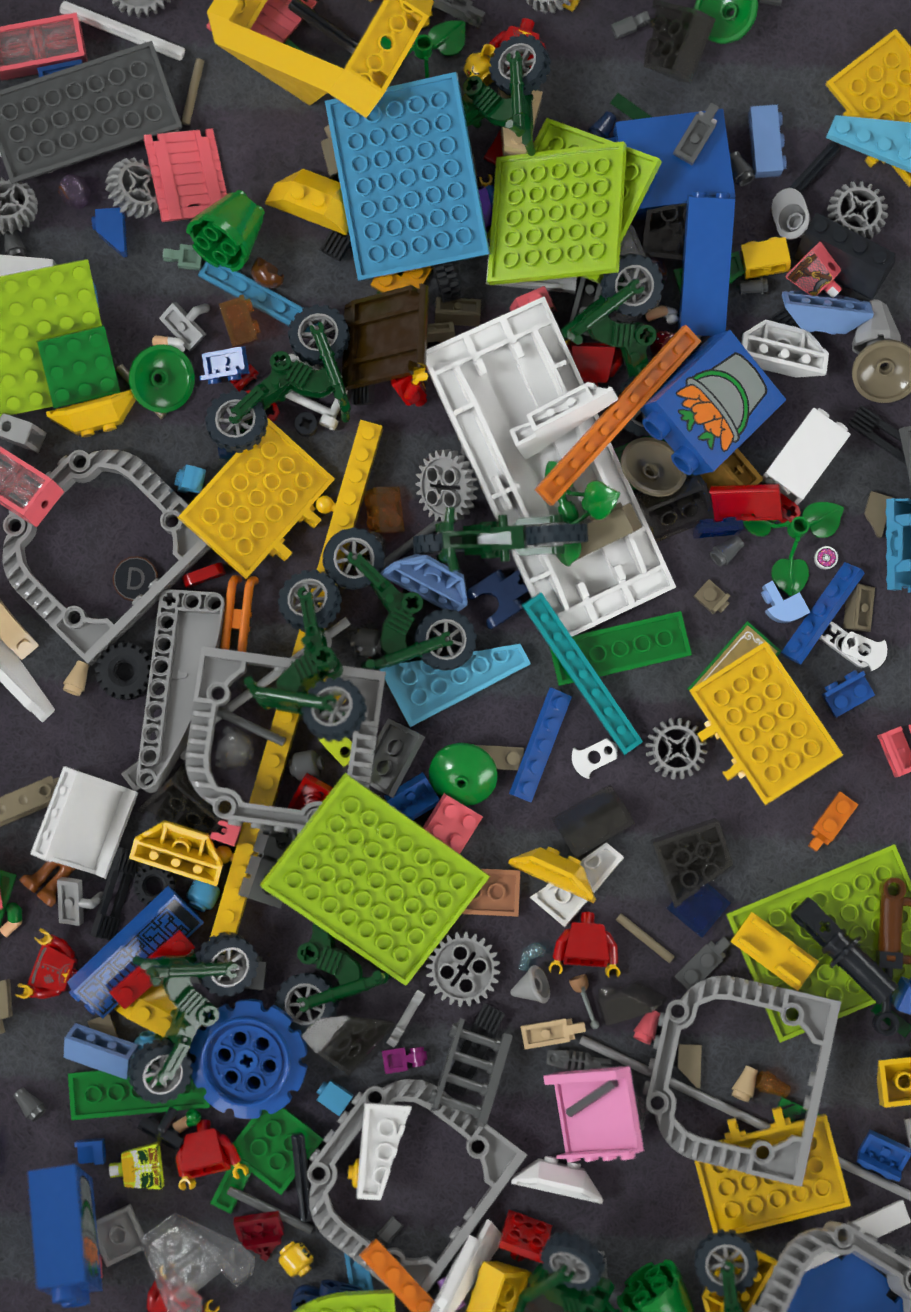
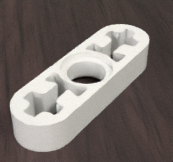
(861, 648)

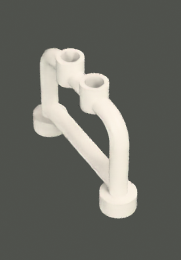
(329, 415)

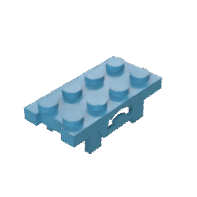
(898, 544)

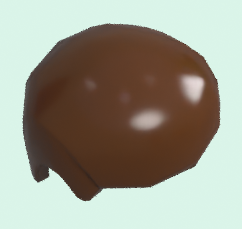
(266, 274)

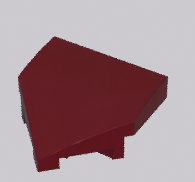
(260, 1232)

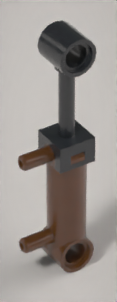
(889, 945)

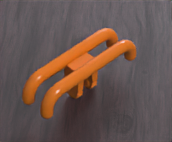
(237, 618)

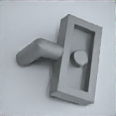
(183, 324)
(72, 902)

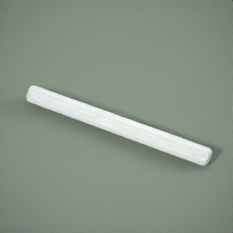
(122, 30)

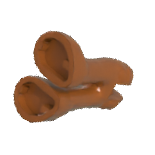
(35, 881)

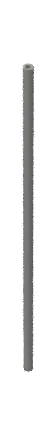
(739, 1114)

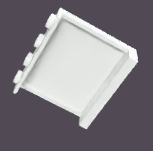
(84, 822)

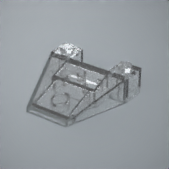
(188, 1257)

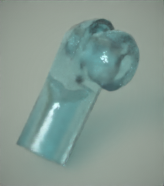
(529, 953)

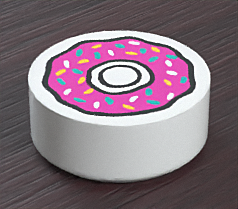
(826, 557)

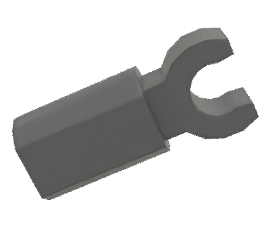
(629, 25)
(389, 1231)

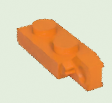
(832, 820)

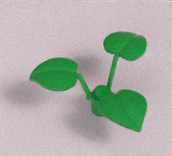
(446, 36)
(597, 501)
(823, 522)

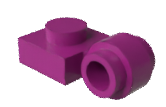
(396, 1059)

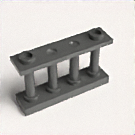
(492, 1067)

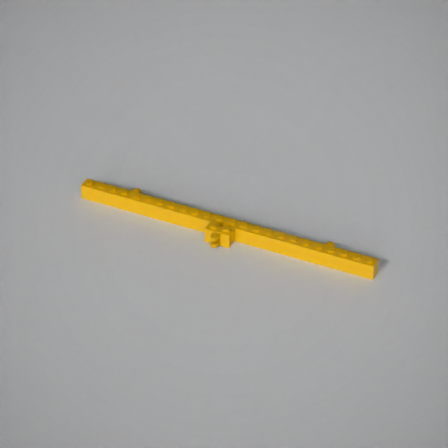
(284, 723)

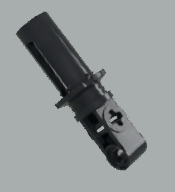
(844, 951)

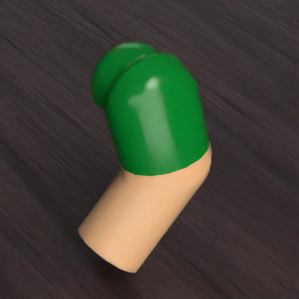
(14, 919)
(192, 1118)

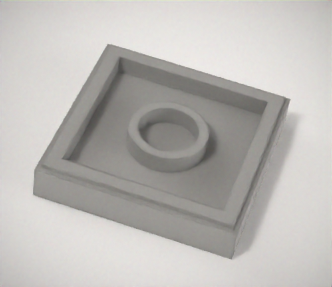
(119, 1235)

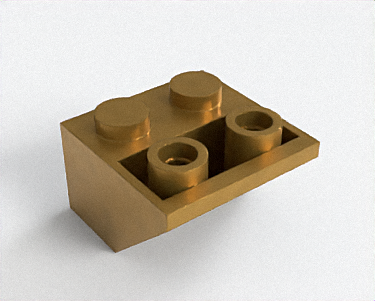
(733, 471)

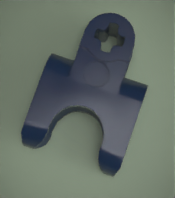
(505, 590)
(326, 1287)

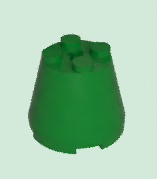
(227, 230)
(656, 1290)

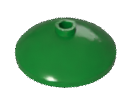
(727, 28)
(174, 382)
(463, 763)

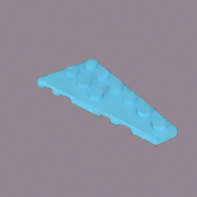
(876, 138)
(427, 691)

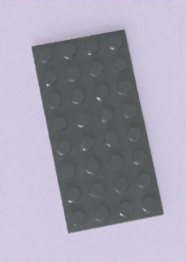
(84, 112)

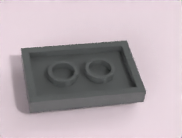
(393, 756)

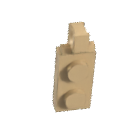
(550, 1032)

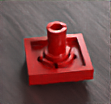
(311, 787)
(523, 1240)

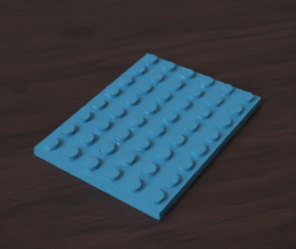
(408, 179)

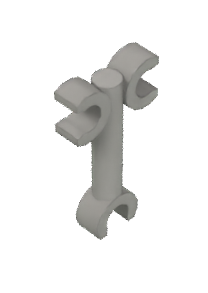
(406, 1017)

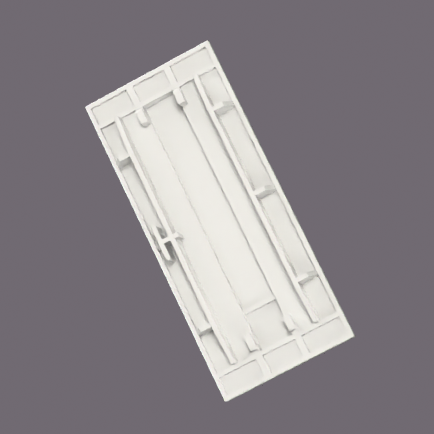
(487, 388)

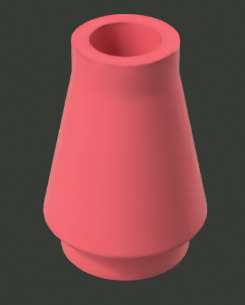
(647, 1028)

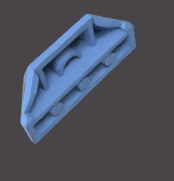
(826, 313)
(430, 580)

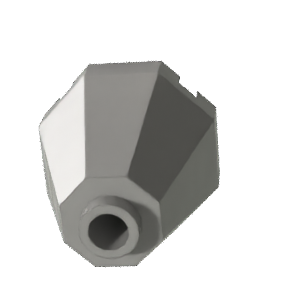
(876, 329)

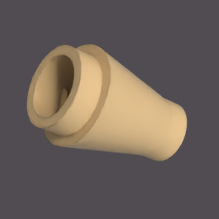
(76, 679)
(745, 1085)

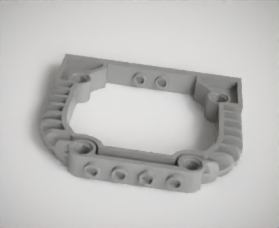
(91, 635)
(220, 670)
(785, 1159)
(498, 1160)
(809, 1244)

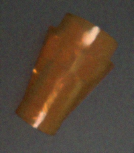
(770, 1084)

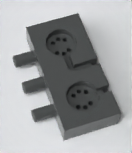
(270, 848)

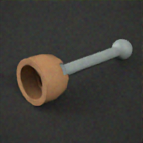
(580, 985)

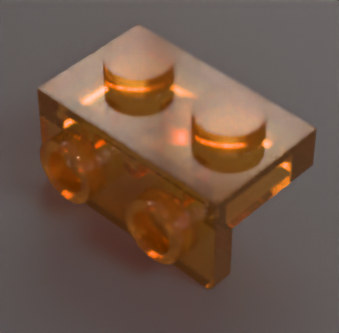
(239, 321)
(384, 510)

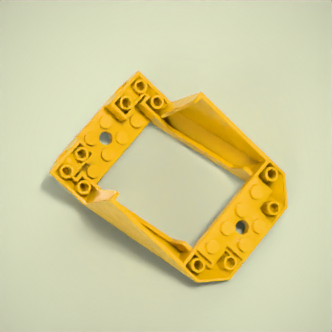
(310, 78)

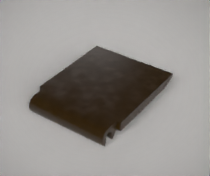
(386, 336)

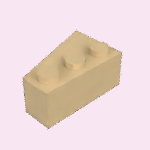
(510, 142)

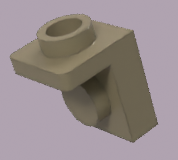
(712, 597)

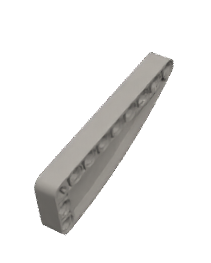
(188, 633)

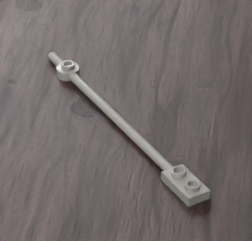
(130, 773)

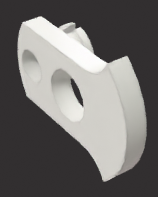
(877, 653)
(584, 765)

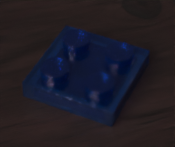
(727, 527)
(701, 909)

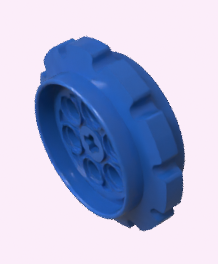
(284, 1048)

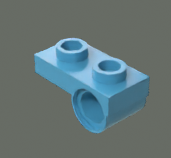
(190, 479)

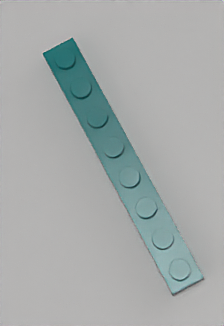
(582, 673)

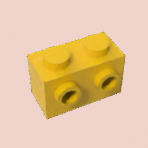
(765, 257)

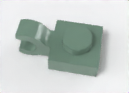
(186, 257)

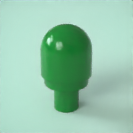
(568, 510)

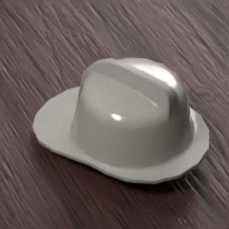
(790, 213)

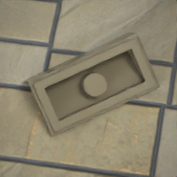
(460, 311)
(859, 609)

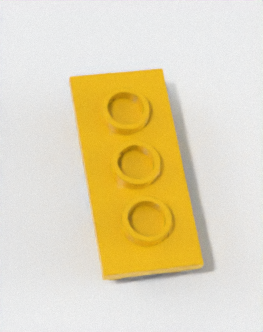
(774, 951)

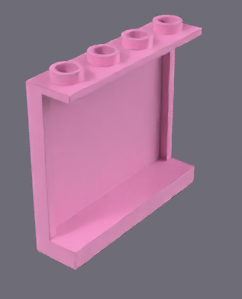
(604, 1127)

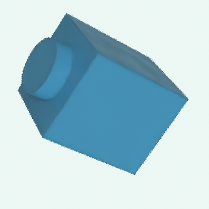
(334, 1096)

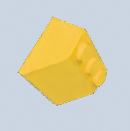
(894, 1082)
(497, 1287)

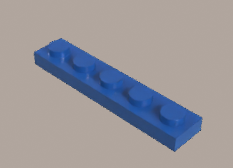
(822, 613)
(540, 745)

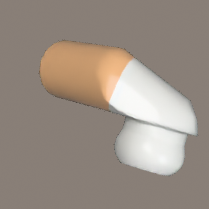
(663, 311)
(175, 342)

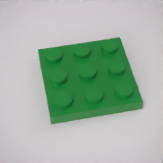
(78, 366)
(267, 1147)

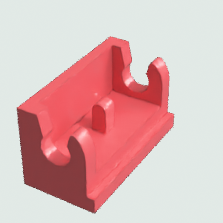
(896, 751)
(231, 834)

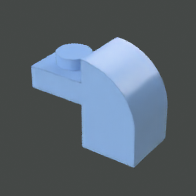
(786, 610)

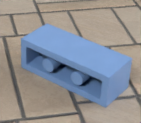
(766, 141)
(99, 1050)

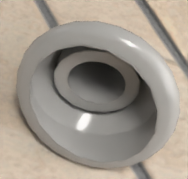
(533, 986)

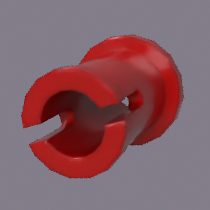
(246, 378)

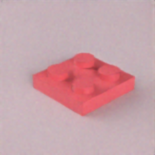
(452, 822)

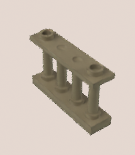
(26, 800)

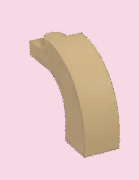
(14, 634)

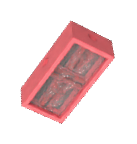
(40, 44)
(26, 489)

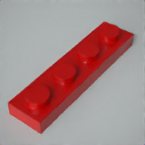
(138, 981)

